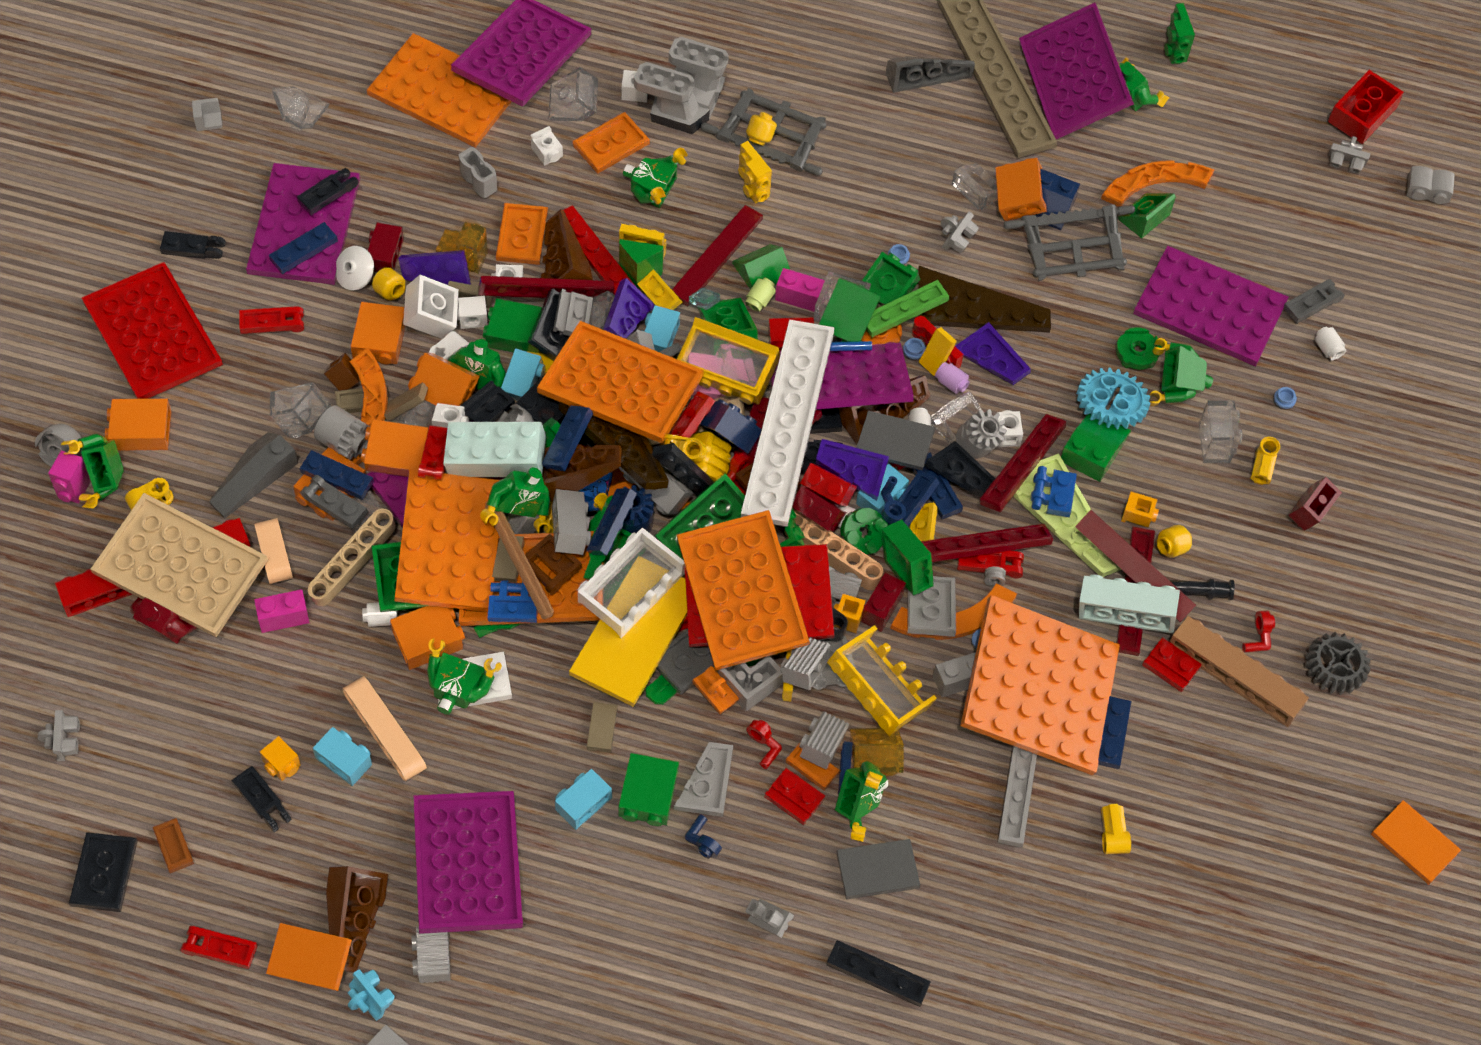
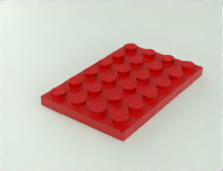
(152, 331)
(811, 583)

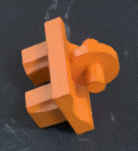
(715, 690)

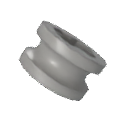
(994, 575)

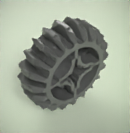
(1340, 675)

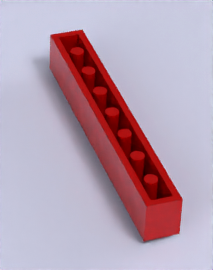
(91, 591)

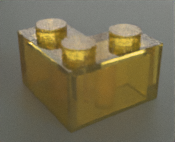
(470, 239)

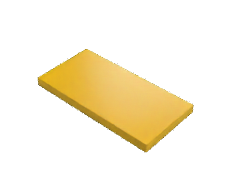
(627, 663)

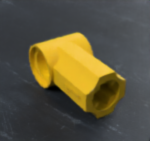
(1265, 461)
(1115, 837)

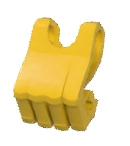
(717, 455)

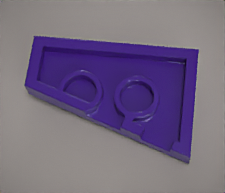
(627, 309)
(854, 465)

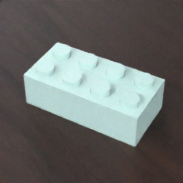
(493, 448)
(1128, 603)

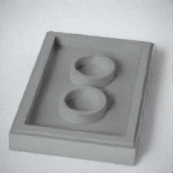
(933, 609)

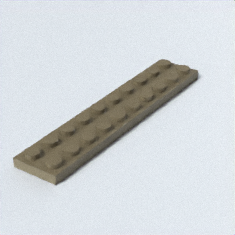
(999, 76)

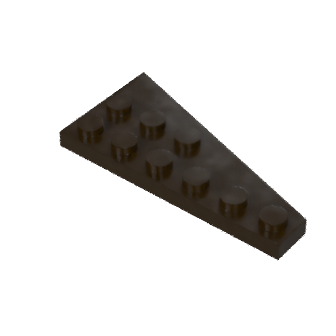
(976, 306)
(635, 454)

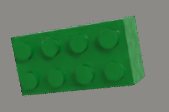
(716, 504)

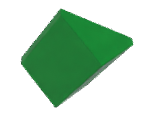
(1149, 212)
(640, 259)
(761, 264)

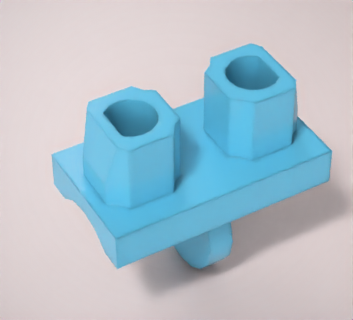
(366, 996)

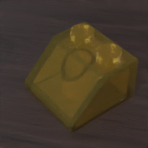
(878, 748)

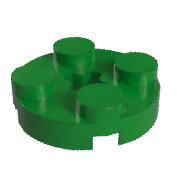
(1134, 359)
(860, 518)

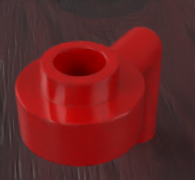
(737, 463)
(1264, 624)
(761, 733)

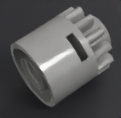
(341, 432)
(981, 433)

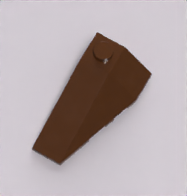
(855, 416)

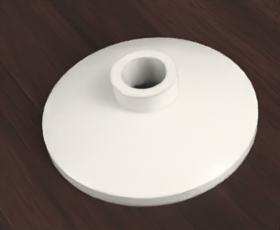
(361, 268)

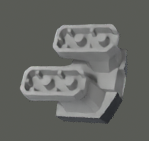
(690, 91)

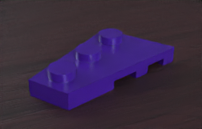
(437, 266)
(994, 354)

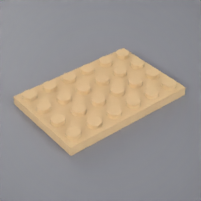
(179, 564)

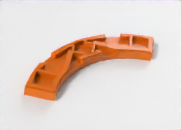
(1155, 173)
(374, 390)
(966, 621)

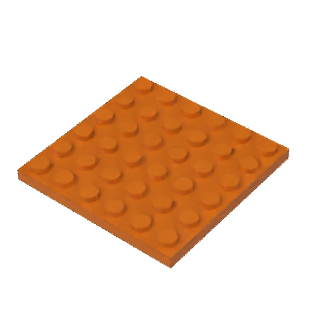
(1040, 685)

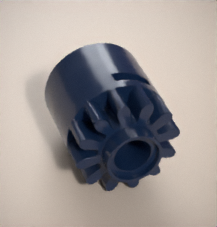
(641, 512)

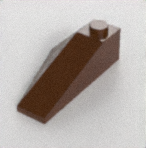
(564, 254)
(583, 469)
(352, 905)

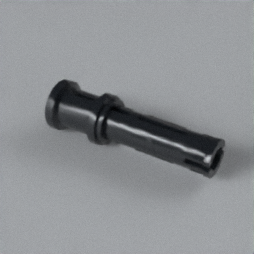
(1209, 589)

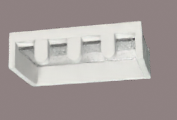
(631, 581)

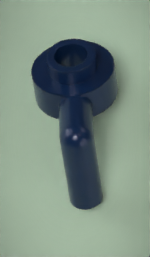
(893, 509)
(706, 845)

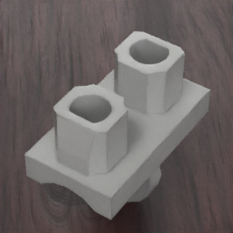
(1350, 152)
(964, 226)
(61, 745)
(768, 917)

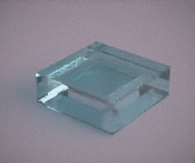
(704, 298)

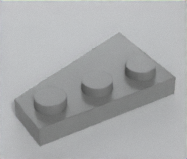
(708, 784)

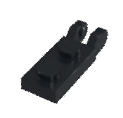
(327, 191)
(191, 245)
(260, 797)

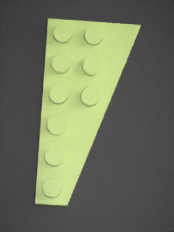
(1063, 526)

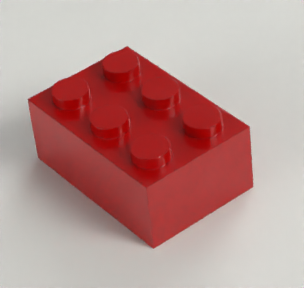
(1365, 106)

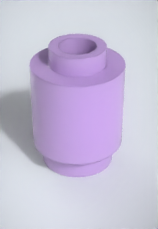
(952, 378)

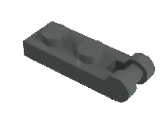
(1313, 301)
(334, 502)

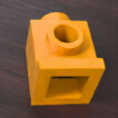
(1140, 509)

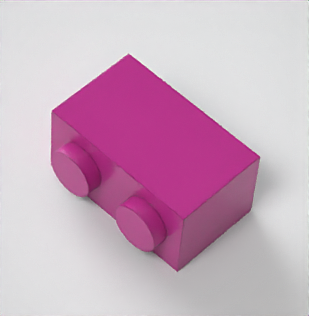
(798, 289)
(69, 477)
(281, 611)

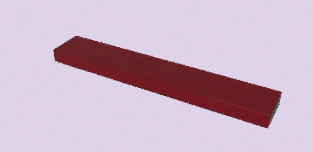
(717, 253)
(539, 286)
(1022, 463)
(988, 542)
(1128, 558)
(1127, 636)

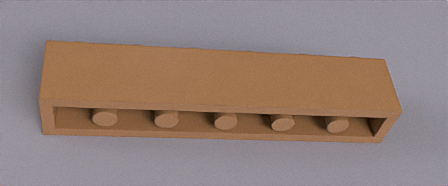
(1240, 671)

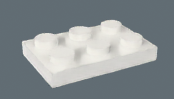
(500, 687)

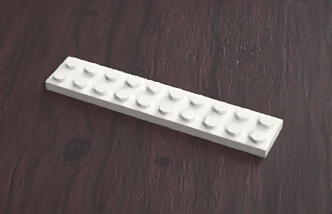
(788, 421)

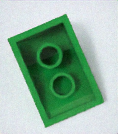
(731, 315)
(1094, 447)
(386, 569)

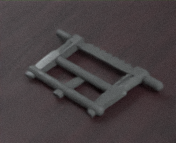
(798, 161)
(1037, 249)

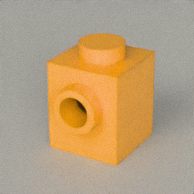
(852, 609)
(280, 759)

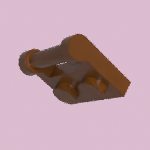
(562, 564)

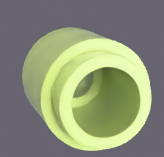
(760, 294)

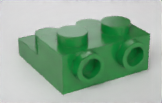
(1180, 35)
(891, 278)

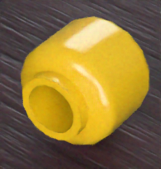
(761, 128)
(389, 284)
(1174, 541)

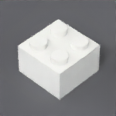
(430, 306)

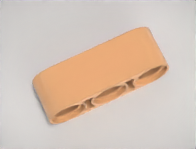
(273, 547)

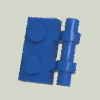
(1061, 491)
(511, 608)

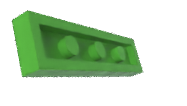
(907, 307)

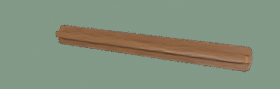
(523, 566)

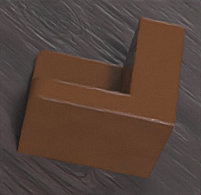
(342, 373)

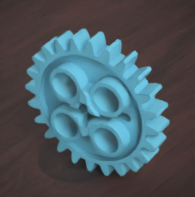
(1098, 390)

